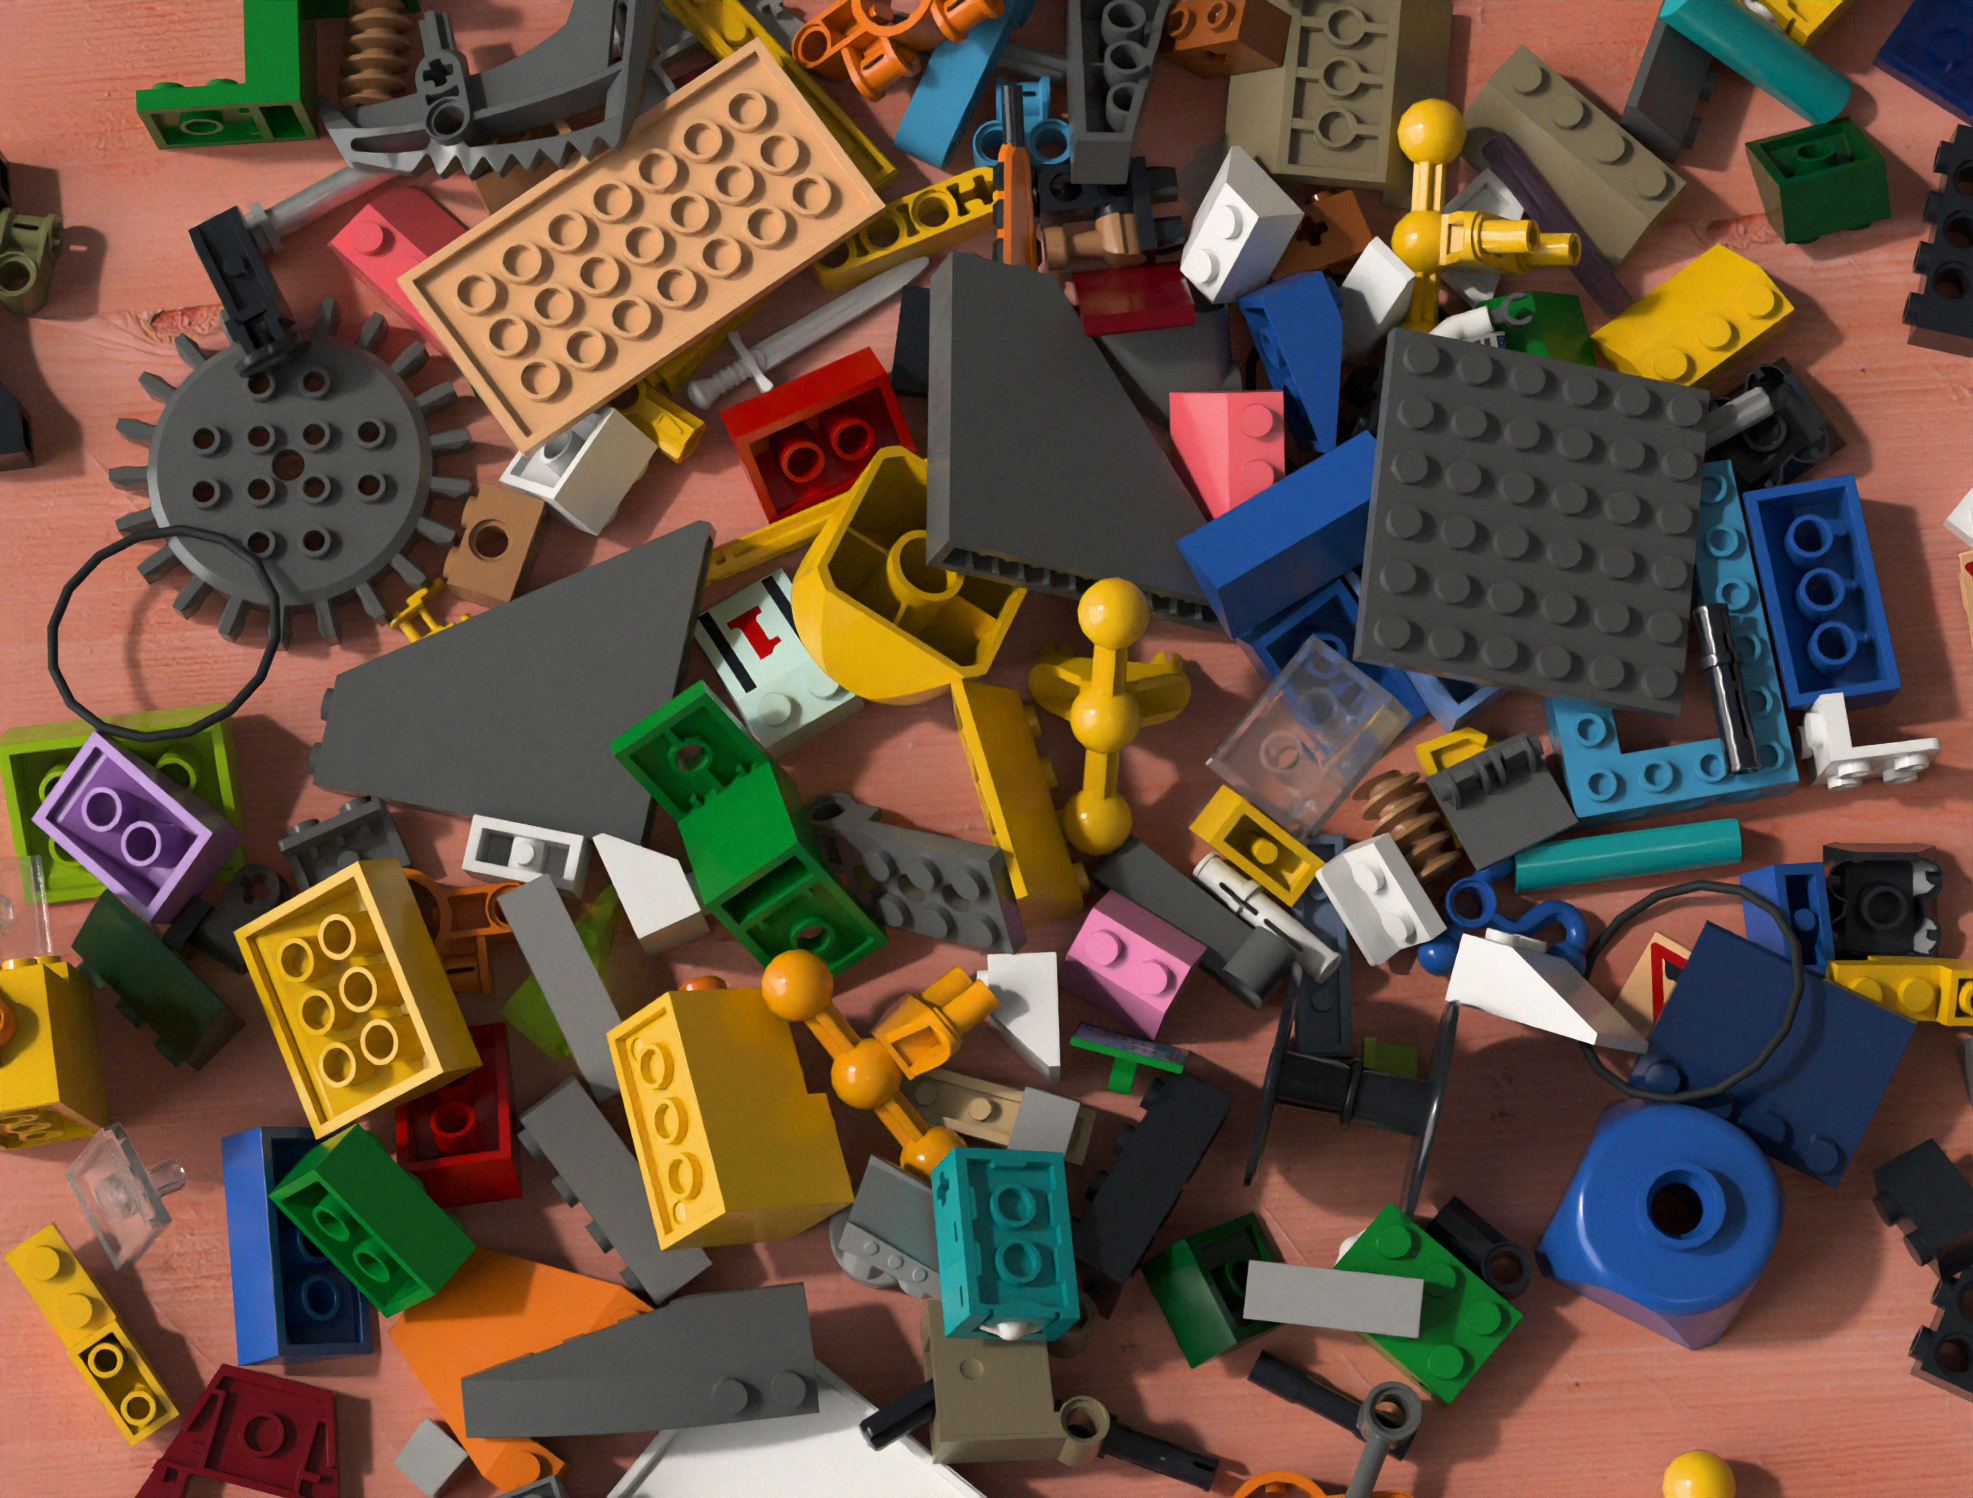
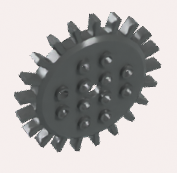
(362, 533)

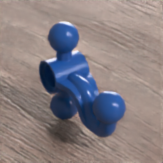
(1439, 955)

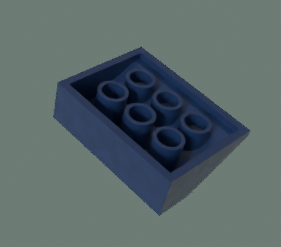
(1818, 1084)

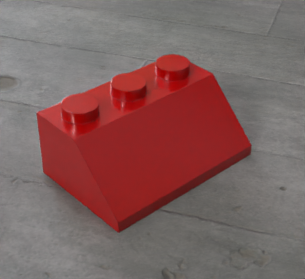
(816, 433)

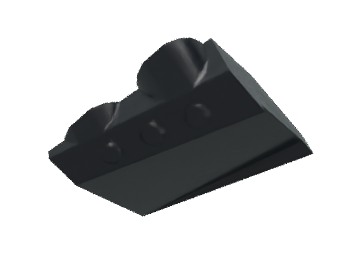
(1783, 443)
(1883, 899)

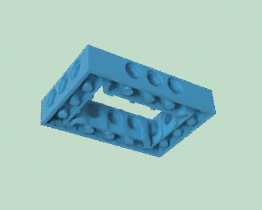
(1691, 776)

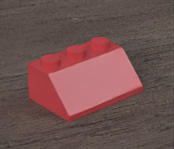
(389, 241)
(1226, 445)

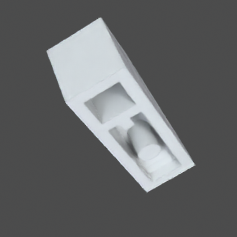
(1374, 301)

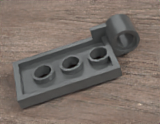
(919, 877)

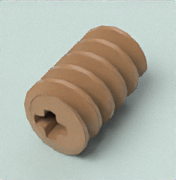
(372, 51)
(1409, 827)

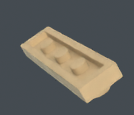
(983, 1110)

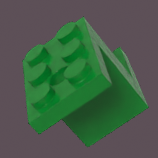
(277, 89)
(746, 833)

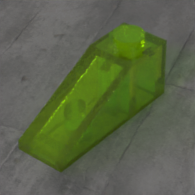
(528, 1009)

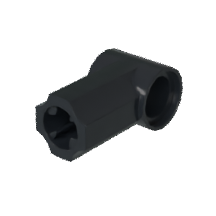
(1479, 1245)

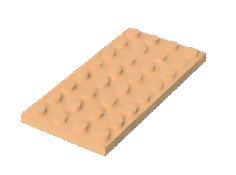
(641, 247)

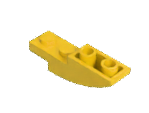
(1912, 985)
(93, 1333)

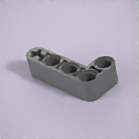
(1237, 957)

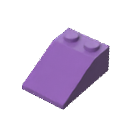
(136, 829)

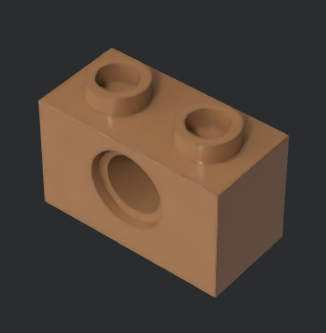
(491, 515)

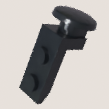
(248, 294)

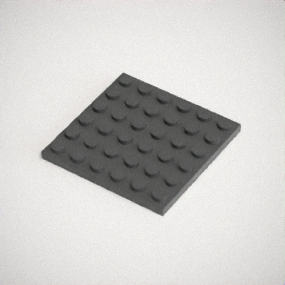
(1532, 524)

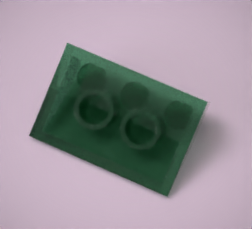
(153, 984)

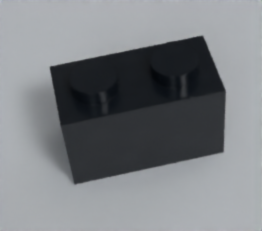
(1930, 1206)

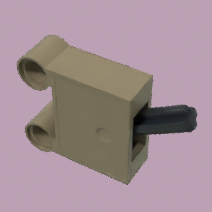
(994, 1399)

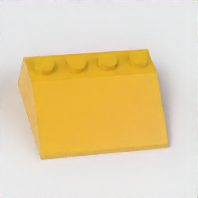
(1017, 800)
(357, 996)

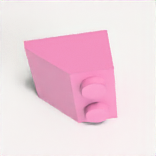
(1130, 964)

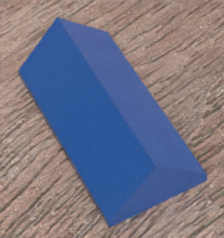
(1285, 538)

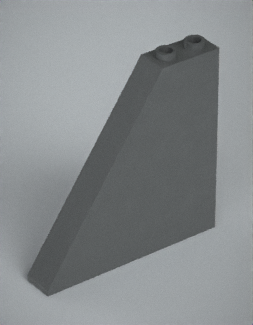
(1040, 452)
(524, 698)

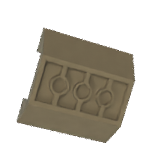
(1342, 93)

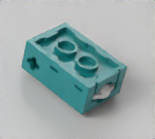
(1004, 1244)

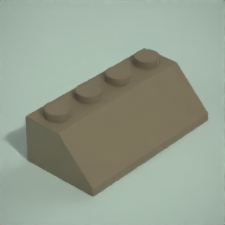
(1586, 160)

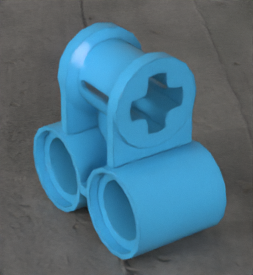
(1038, 126)

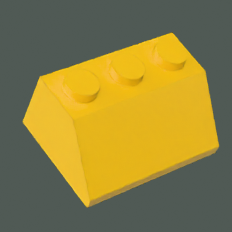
(1697, 322)

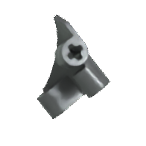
(1173, 360)

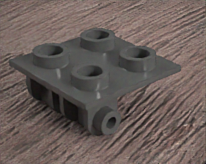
(1502, 800)

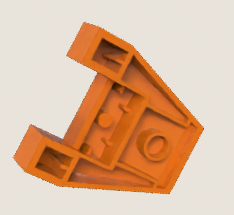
(492, 1314)

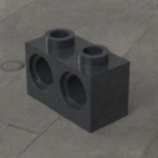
(1948, 1325)

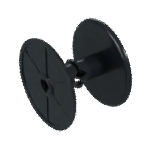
(1356, 1094)

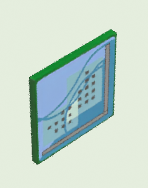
(1128, 1052)

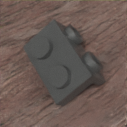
(359, 833)

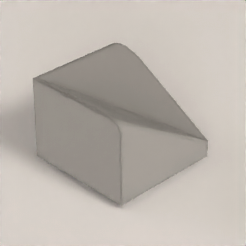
(432, 1459)

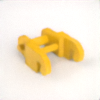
(416, 607)

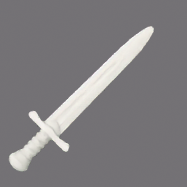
(802, 334)

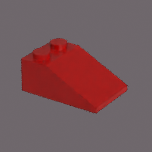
(466, 1132)

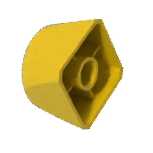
(876, 609)

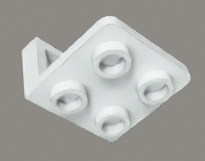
(1833, 761)

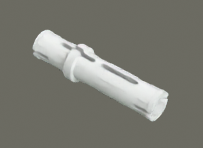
(1249, 903)

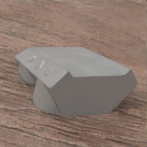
(893, 1230)

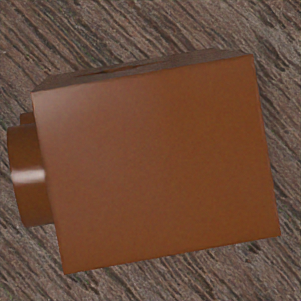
(1225, 36)
(1341, 233)

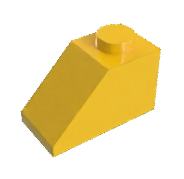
(1257, 845)

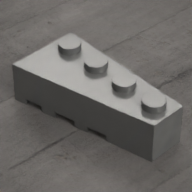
(1109, 79)
(609, 1184)

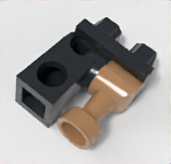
(1121, 213)

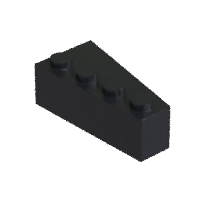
(1144, 1183)

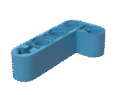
(954, 87)

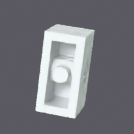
(521, 852)

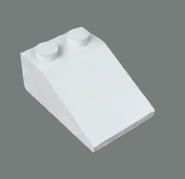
(1522, 983)

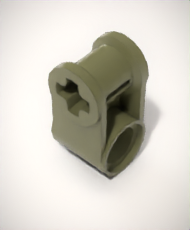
(28, 250)

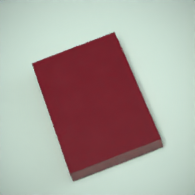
(1133, 299)

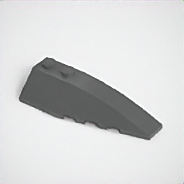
(671, 1368)

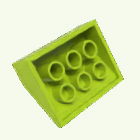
(39, 754)

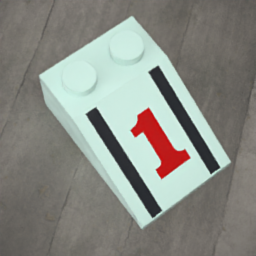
(768, 669)

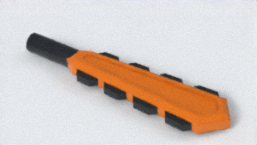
(1015, 178)

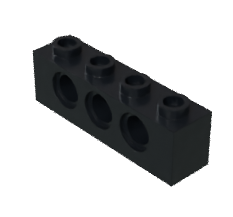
(1933, 318)

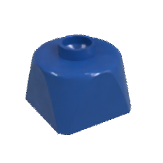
(1618, 1257)

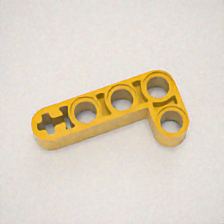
(913, 236)

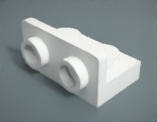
(1379, 898)

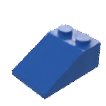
(1301, 349)
(1331, 617)

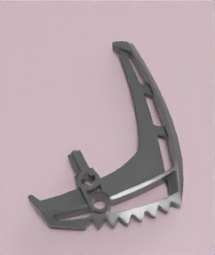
(543, 85)

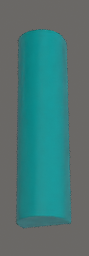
(1762, 55)
(1627, 855)

